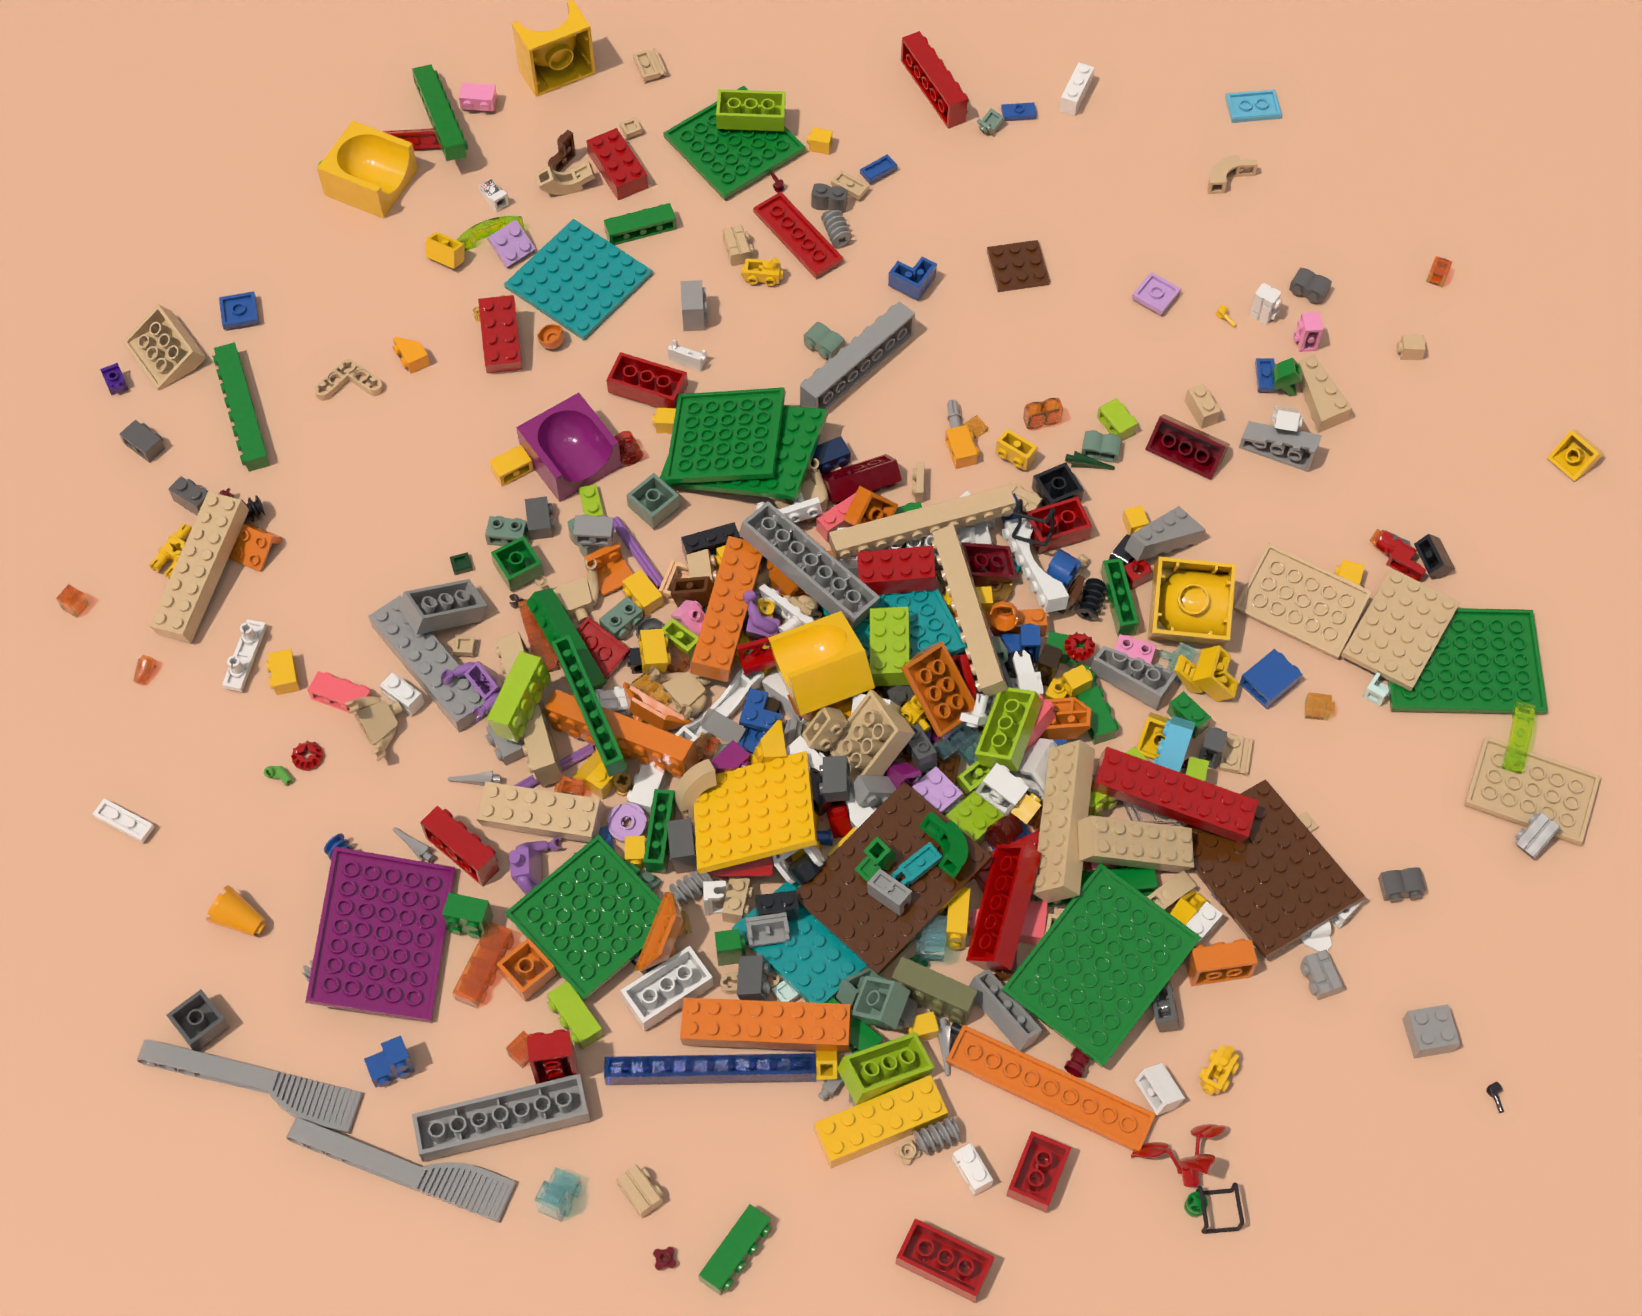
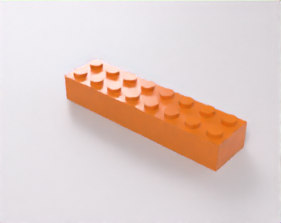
(726, 611)
(633, 737)
(766, 1024)

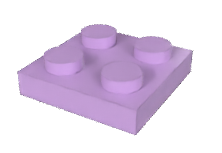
(511, 243)
(1156, 293)
(938, 790)

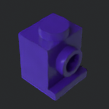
(114, 379)

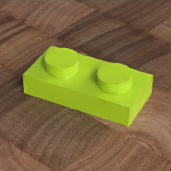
(591, 500)

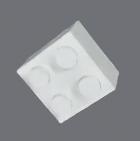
(1002, 789)

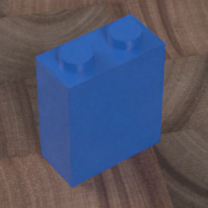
(1270, 678)

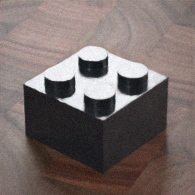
(1057, 485)

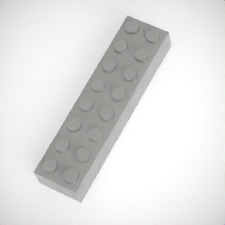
(858, 358)
(808, 564)
(425, 661)
(500, 1117)

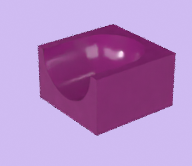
(569, 446)

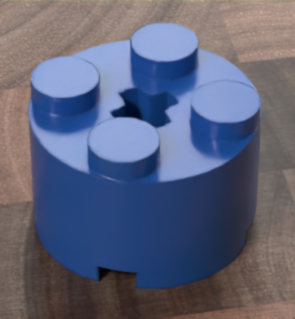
(1064, 567)

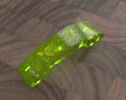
(485, 229)
(1519, 737)

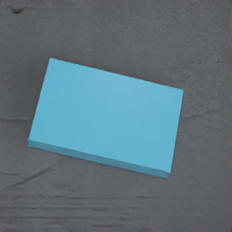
(1253, 106)

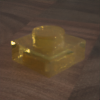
(977, 426)

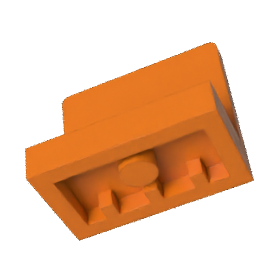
(253, 546)
(610, 568)

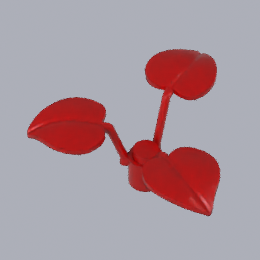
(1190, 1165)

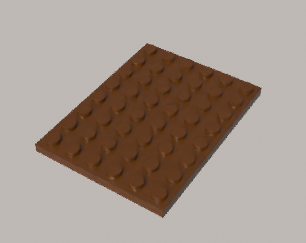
(1277, 879)
(841, 897)

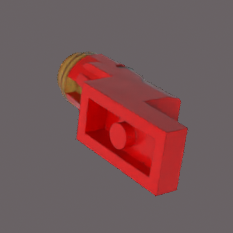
(1399, 553)

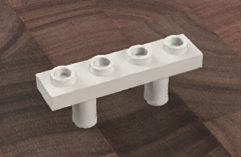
(801, 509)
(784, 609)
(244, 655)
(979, 715)

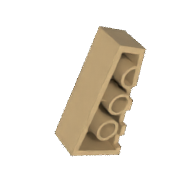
(1322, 395)

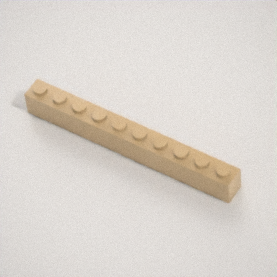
(921, 522)
(969, 611)

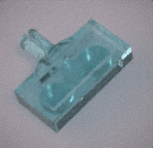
(1183, 649)

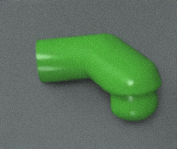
(278, 772)

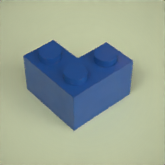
(912, 280)
(1027, 639)
(390, 1063)

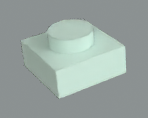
(784, 992)

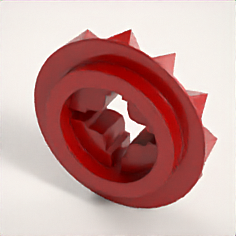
(1078, 653)
(312, 760)

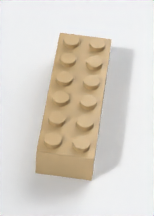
(540, 812)
(1135, 844)

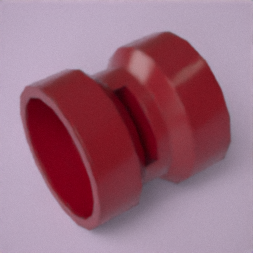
(1077, 1063)

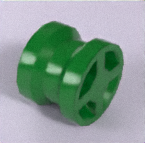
(1189, 1206)

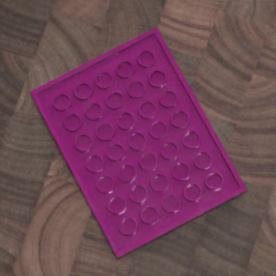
(380, 935)

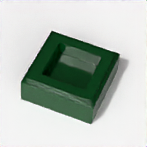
(461, 563)

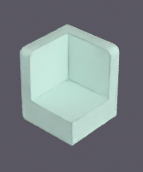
(1376, 691)

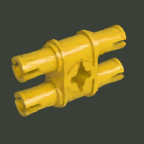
(171, 550)

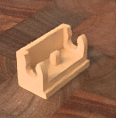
(675, 571)

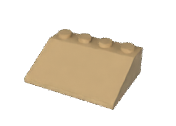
(164, 348)
(872, 737)

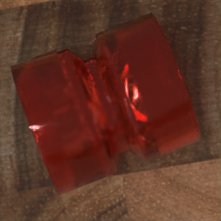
(629, 448)
(1004, 830)

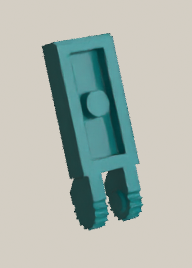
(918, 864)

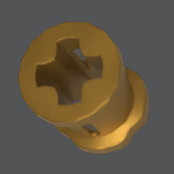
(619, 779)

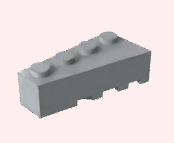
(1281, 445)
(1166, 533)
(1134, 676)

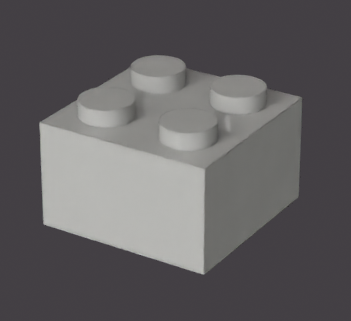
(693, 305)
(1431, 1031)

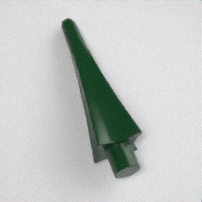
(1081, 460)

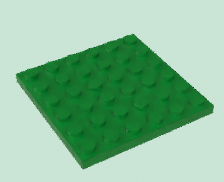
(729, 156)
(725, 436)
(588, 916)

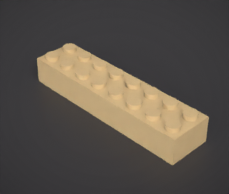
(199, 567)
(538, 737)
(1064, 804)

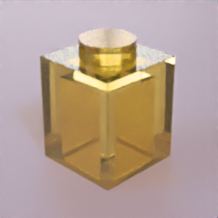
(1319, 706)

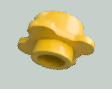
(770, 605)

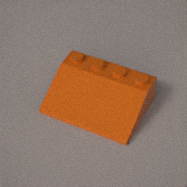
(938, 687)

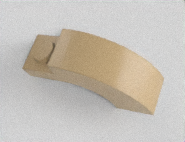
(1227, 169)
(564, 182)
(692, 785)

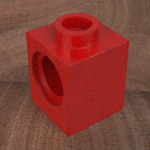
(1135, 579)
(839, 820)

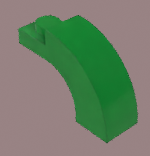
(951, 841)

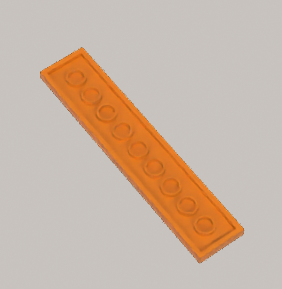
(1050, 1088)

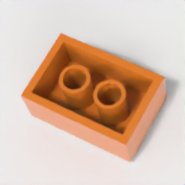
(1221, 962)

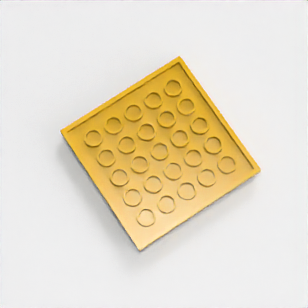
(755, 813)

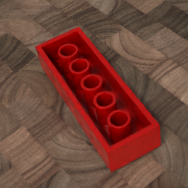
(934, 79)
(1003, 906)

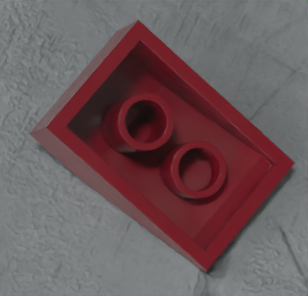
(990, 563)

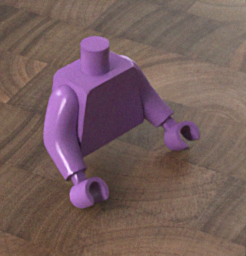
(757, 624)
(484, 681)
(527, 863)

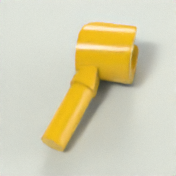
(1222, 313)

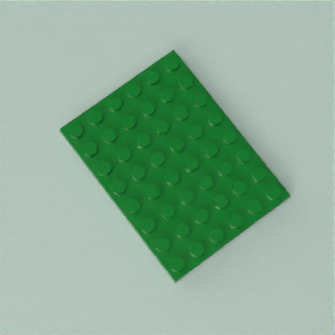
(797, 444)
(1479, 666)
(1101, 965)

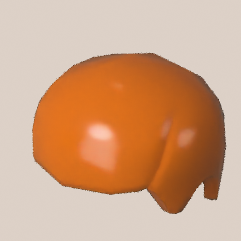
(551, 336)
(1004, 616)

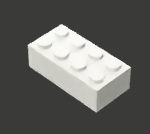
(664, 987)

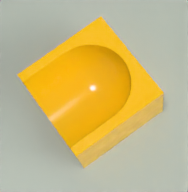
(556, 55)
(367, 169)
(1192, 601)
(821, 662)

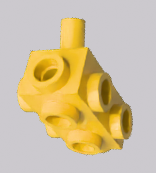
(762, 271)
(914, 714)
(1222, 1064)

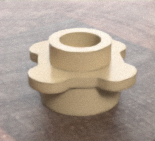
(901, 1151)

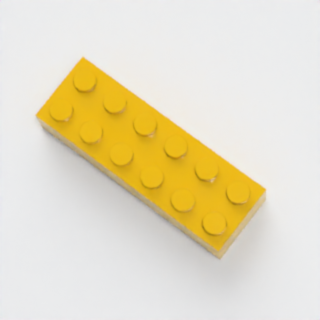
(880, 1121)

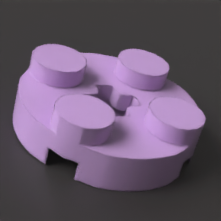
(626, 811)

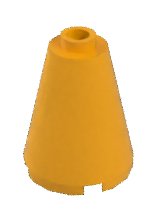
(235, 913)

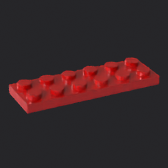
(798, 234)

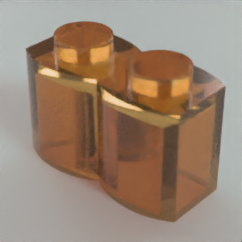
(1043, 413)

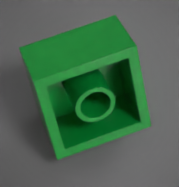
(517, 563)
(466, 915)

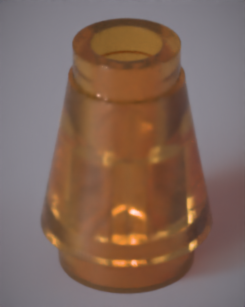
(144, 669)

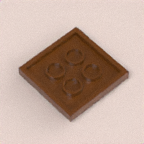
(1017, 266)

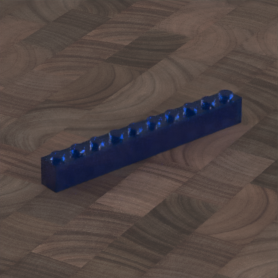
(710, 1069)

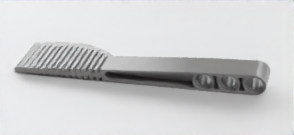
(299, 1097)
(451, 1182)

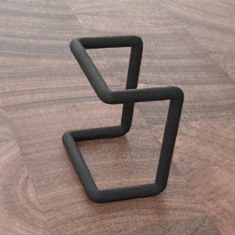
(1051, 515)
(1234, 1187)

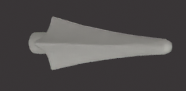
(477, 779)
(420, 849)
(944, 1041)
(830, 1088)

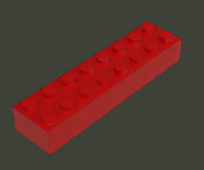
(1174, 795)

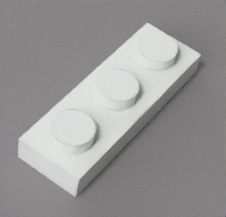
(123, 820)

